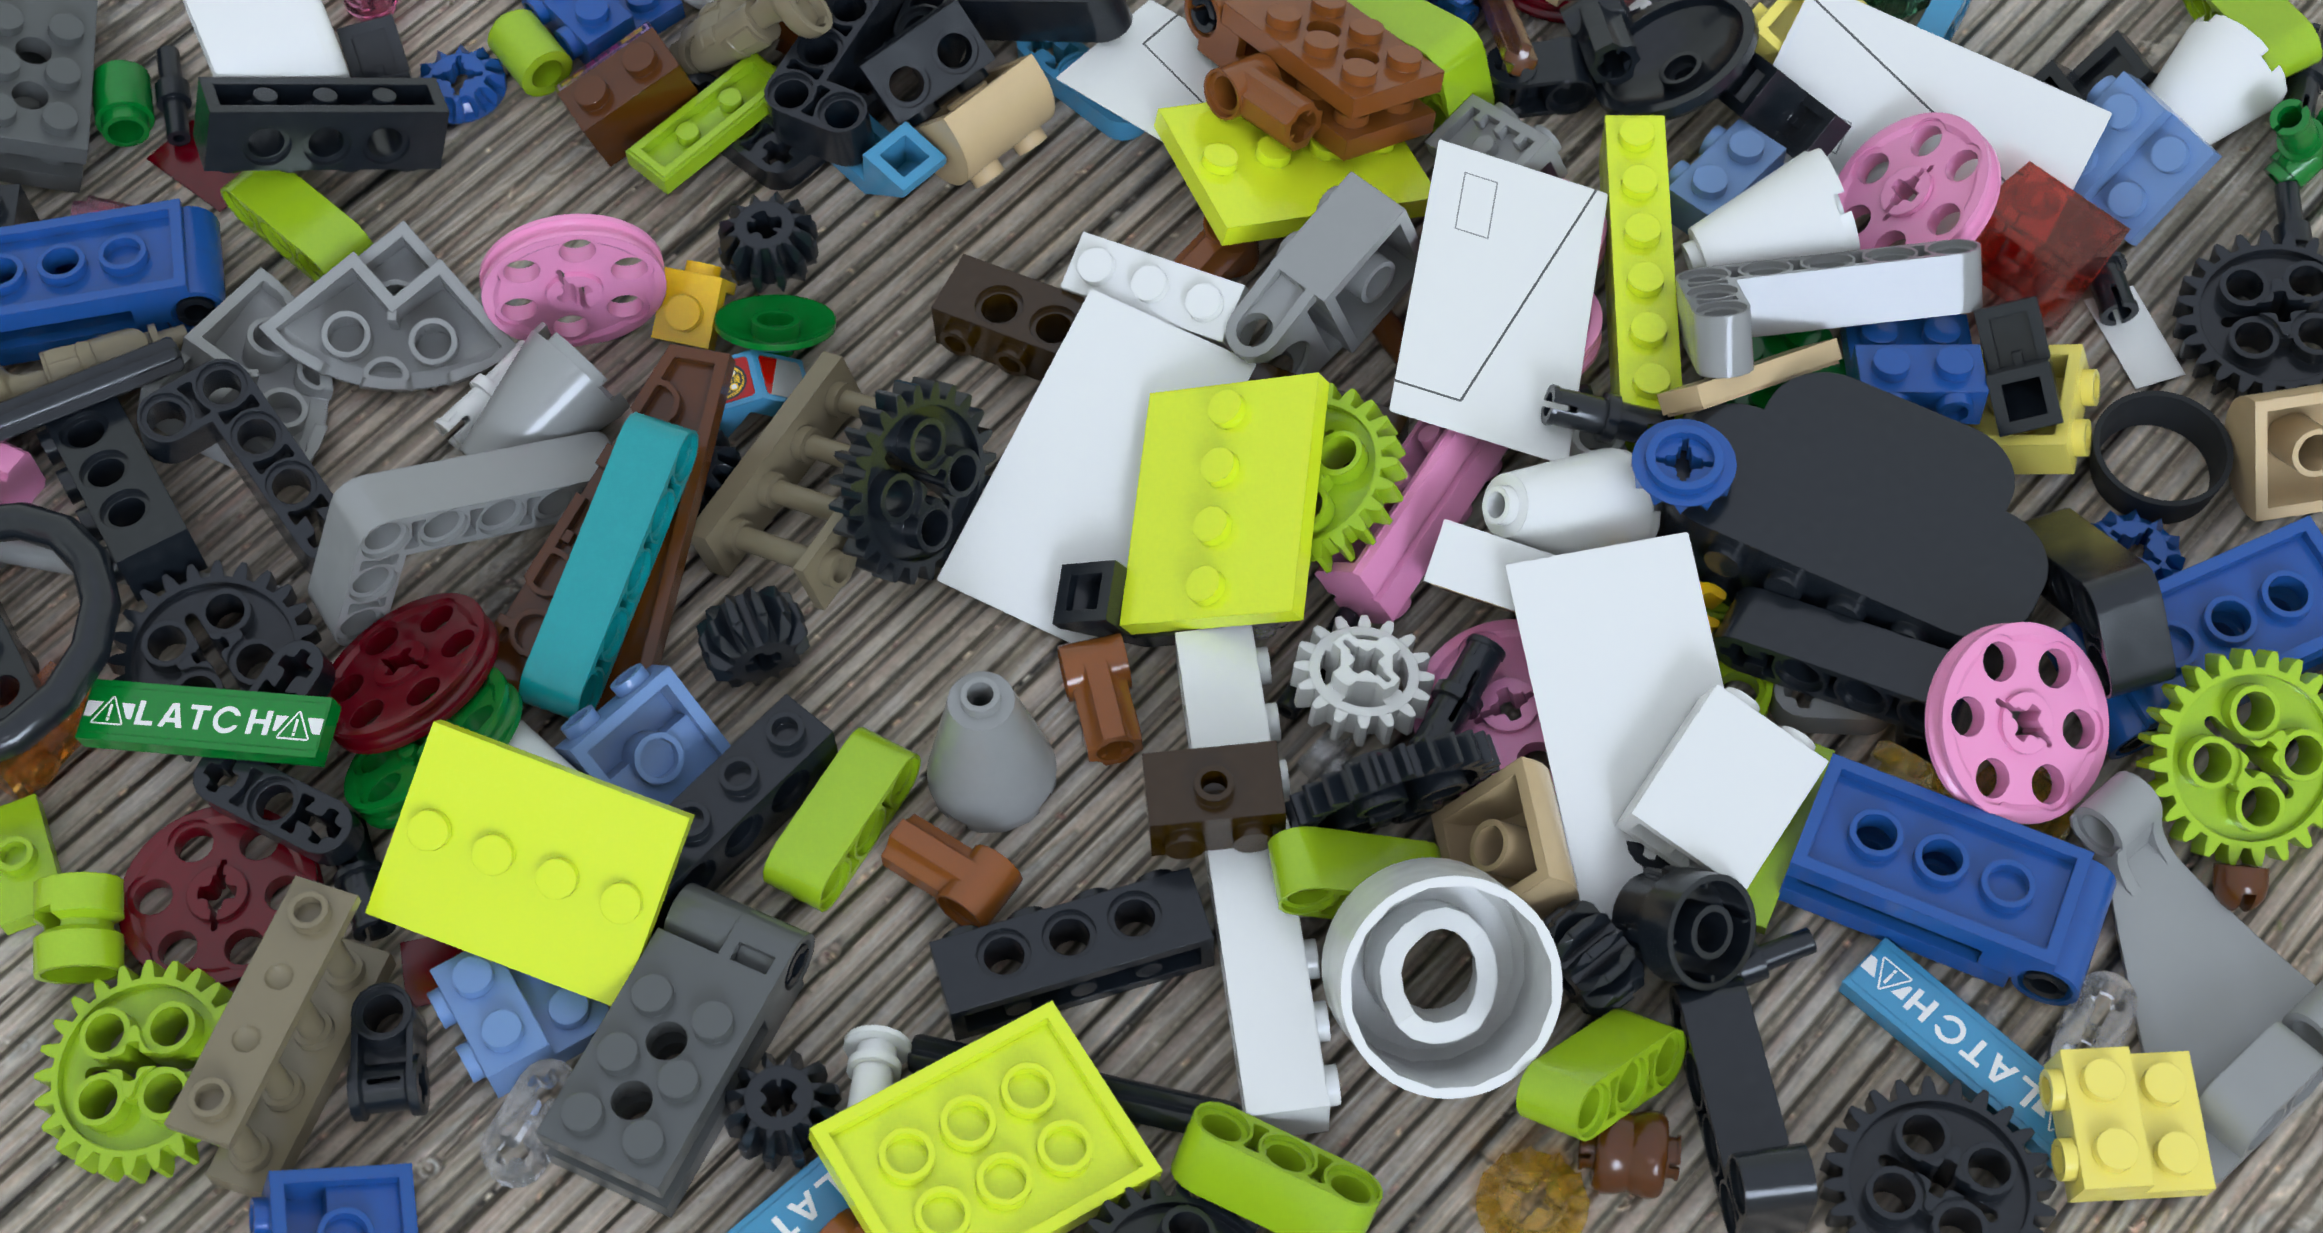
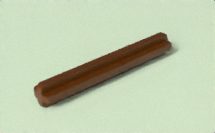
(1509, 35)

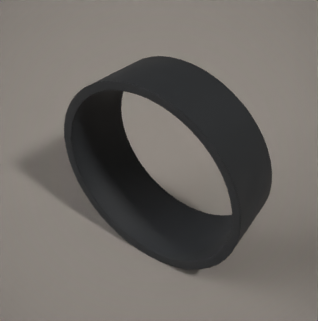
(2170, 412)

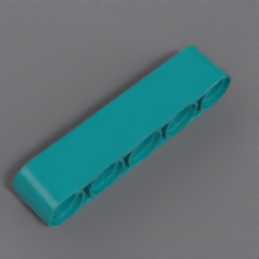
(609, 565)

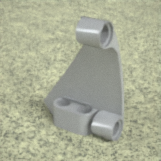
(2203, 978)

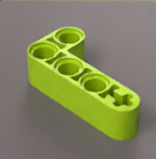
(1442, 40)

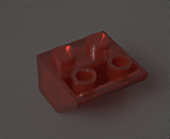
(2045, 243)

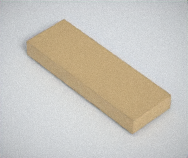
(1766, 373)

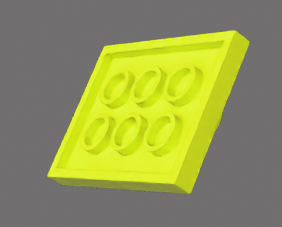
(1262, 189)
(1225, 505)
(528, 863)
(989, 1139)

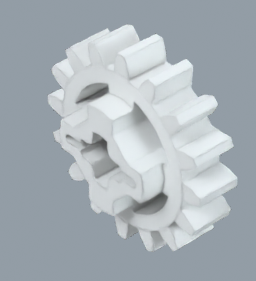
(1362, 680)

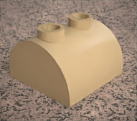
(990, 120)
(2277, 452)
(1513, 834)

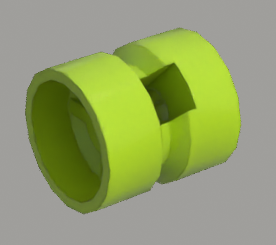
(78, 927)

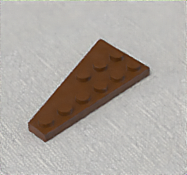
(685, 390)

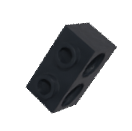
(918, 50)

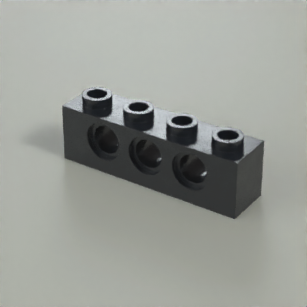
(319, 124)
(121, 496)
(749, 795)
(1109, 965)

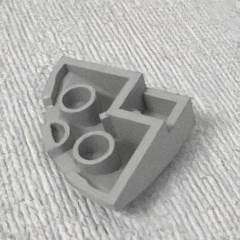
(390, 321)
(234, 334)

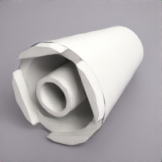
(2219, 78)
(1777, 218)
(1571, 503)

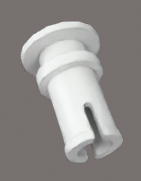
(874, 1059)

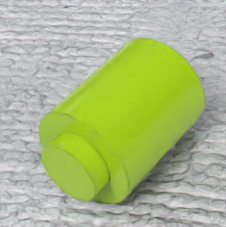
(529, 52)

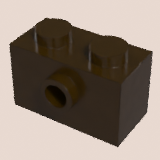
(1213, 799)

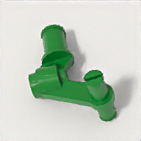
(2298, 143)

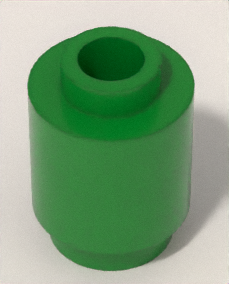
(123, 102)

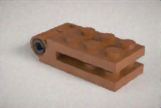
(1334, 57)

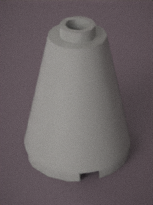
(544, 397)
(989, 757)

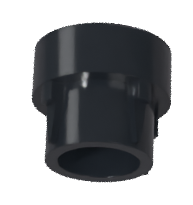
(1687, 924)

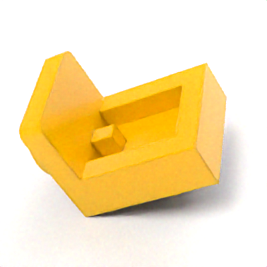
(691, 305)

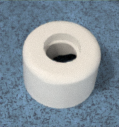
(267, 38)
(1492, 1025)

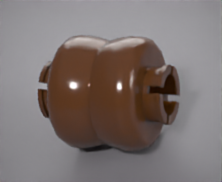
(1632, 1156)

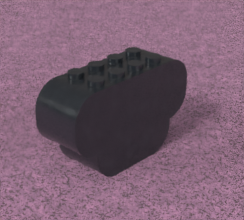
(1866, 513)

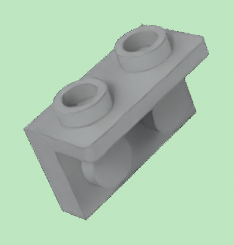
(1500, 134)

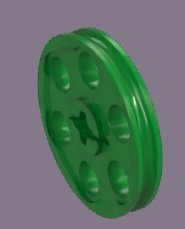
(380, 781)

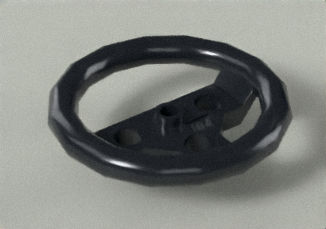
(38, 707)

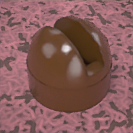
(2240, 885)

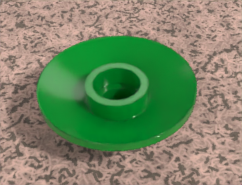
(775, 323)

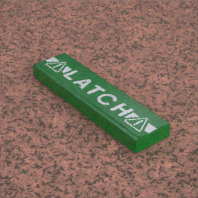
(209, 722)

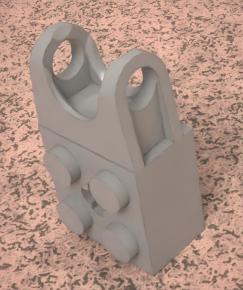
(1330, 279)

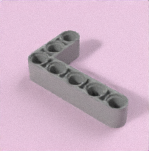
(1734, 302)
(435, 506)

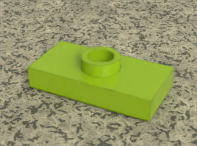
(25, 856)

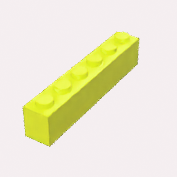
(1639, 261)

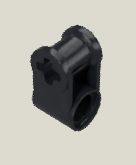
(1555, 86)
(390, 1067)

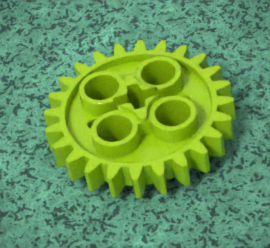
(1355, 495)
(2211, 804)
(151, 1014)

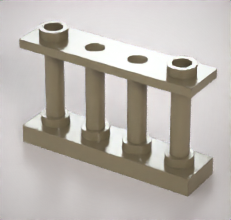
(770, 478)
(280, 1039)

